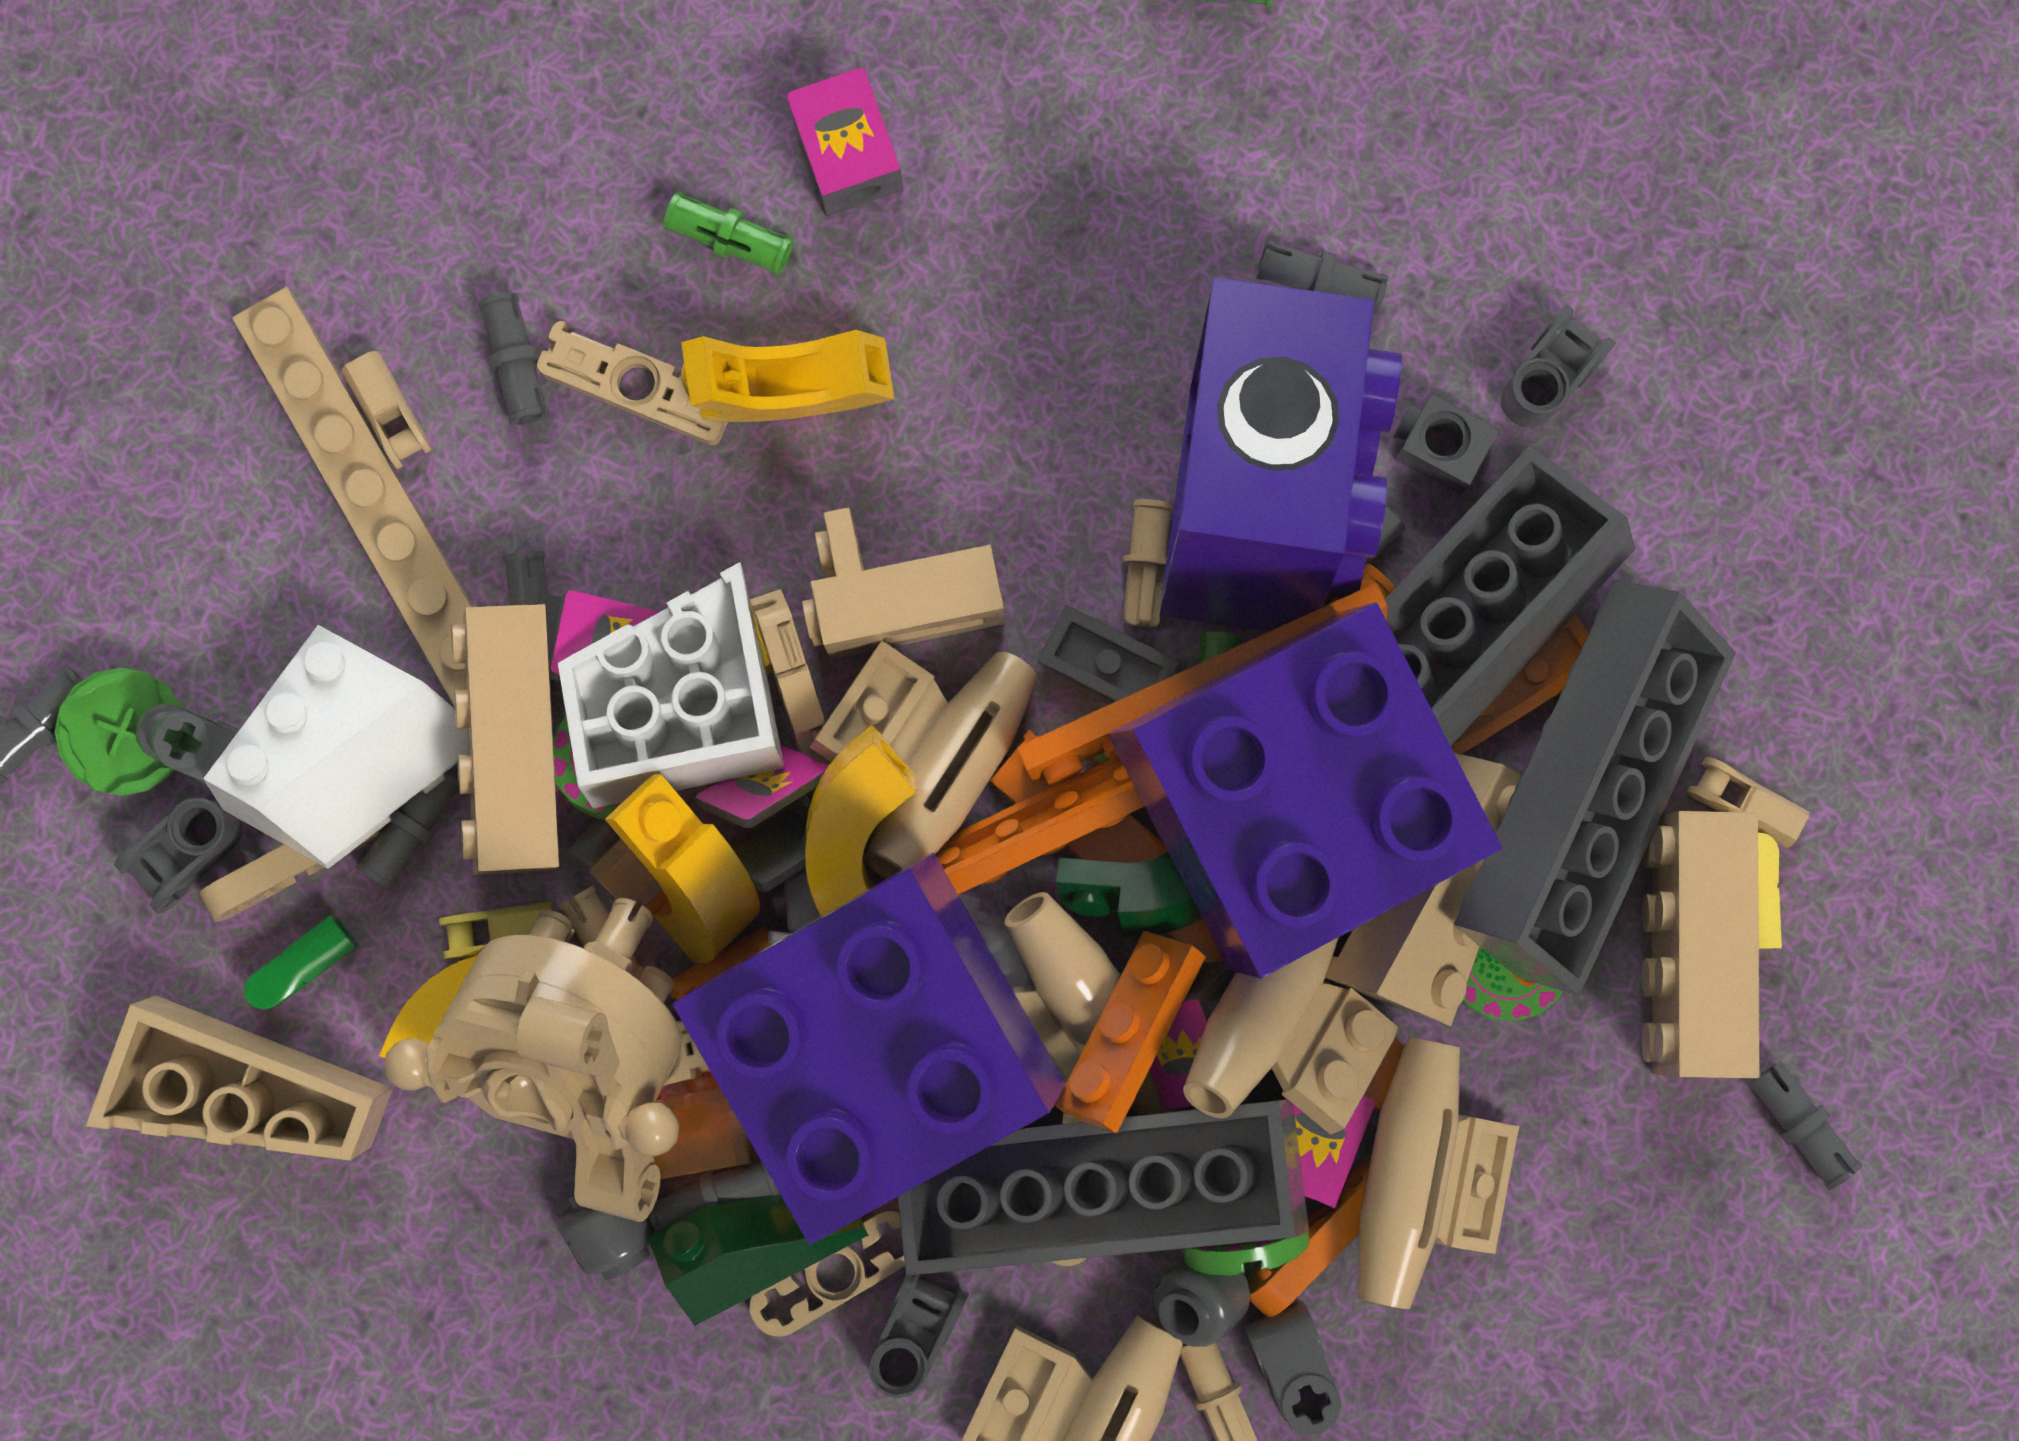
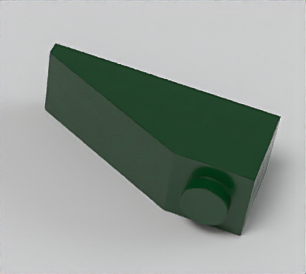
(737, 1252)

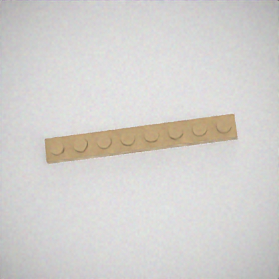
(359, 477)

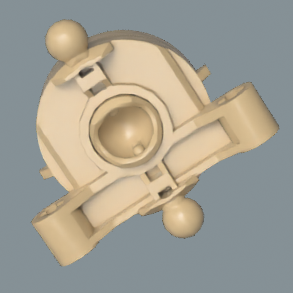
(566, 1049)

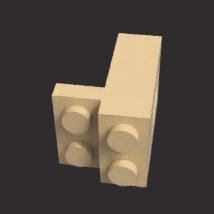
(897, 601)

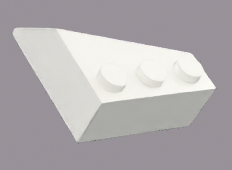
(673, 698)
(335, 750)

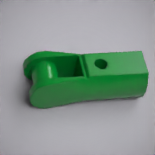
(300, 963)

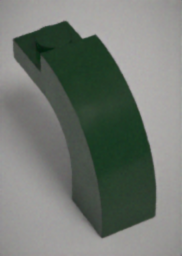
(1144, 893)

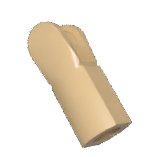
(383, 402)
(1776, 814)

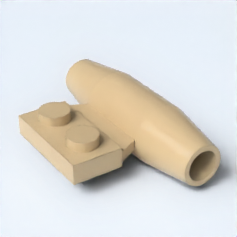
(944, 743)
(1069, 988)
(1311, 1034)
(1428, 1176)
(1050, 1396)

